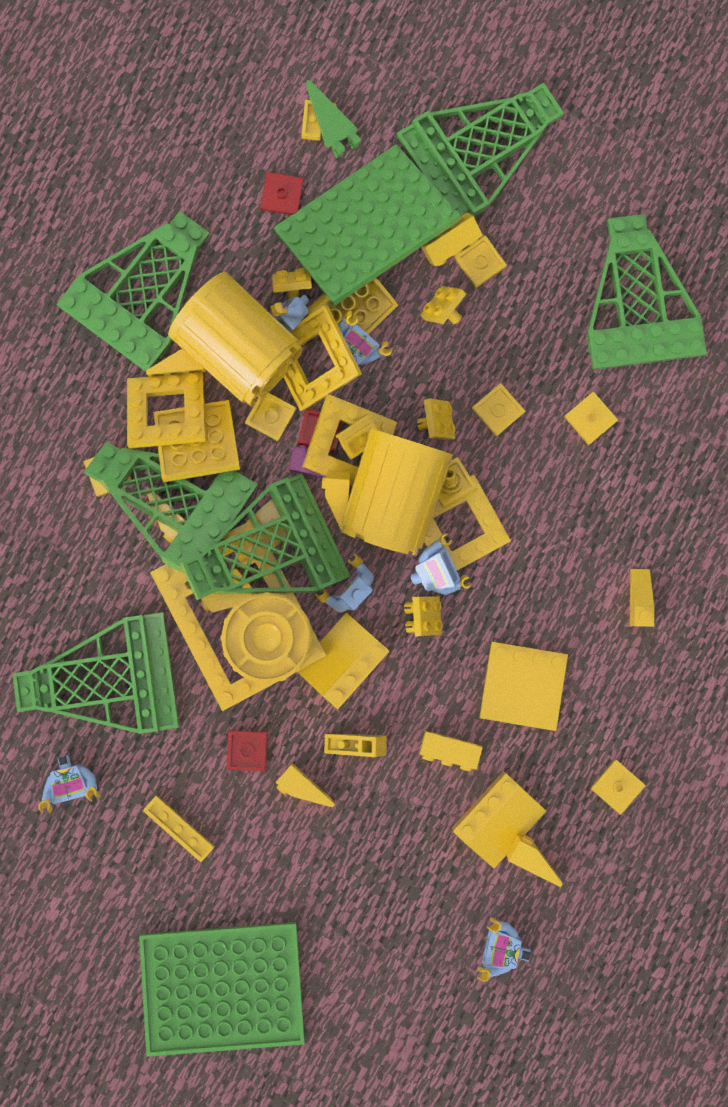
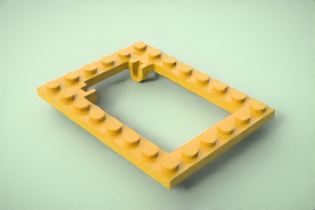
(174, 591)

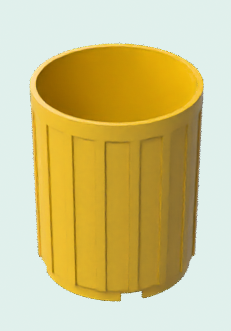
(235, 338)
(395, 492)
(266, 637)

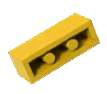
(452, 240)
(450, 751)

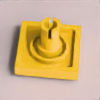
(291, 281)
(443, 306)
(438, 419)
(456, 484)

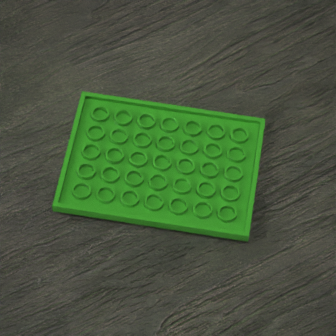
(366, 224)
(221, 989)

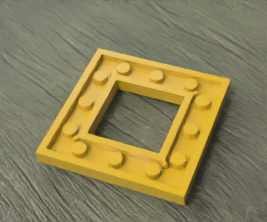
(345, 369)
(141, 388)
(330, 415)
(493, 536)

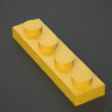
(178, 828)

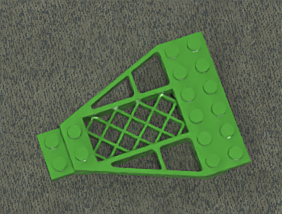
(440, 161)
(113, 322)
(648, 341)
(209, 518)
(308, 536)
(149, 672)

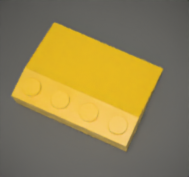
(369, 303)
(348, 661)
(497, 819)

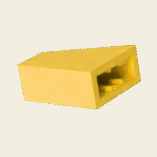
(220, 602)

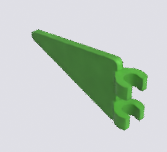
(332, 122)

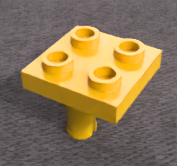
(426, 616)

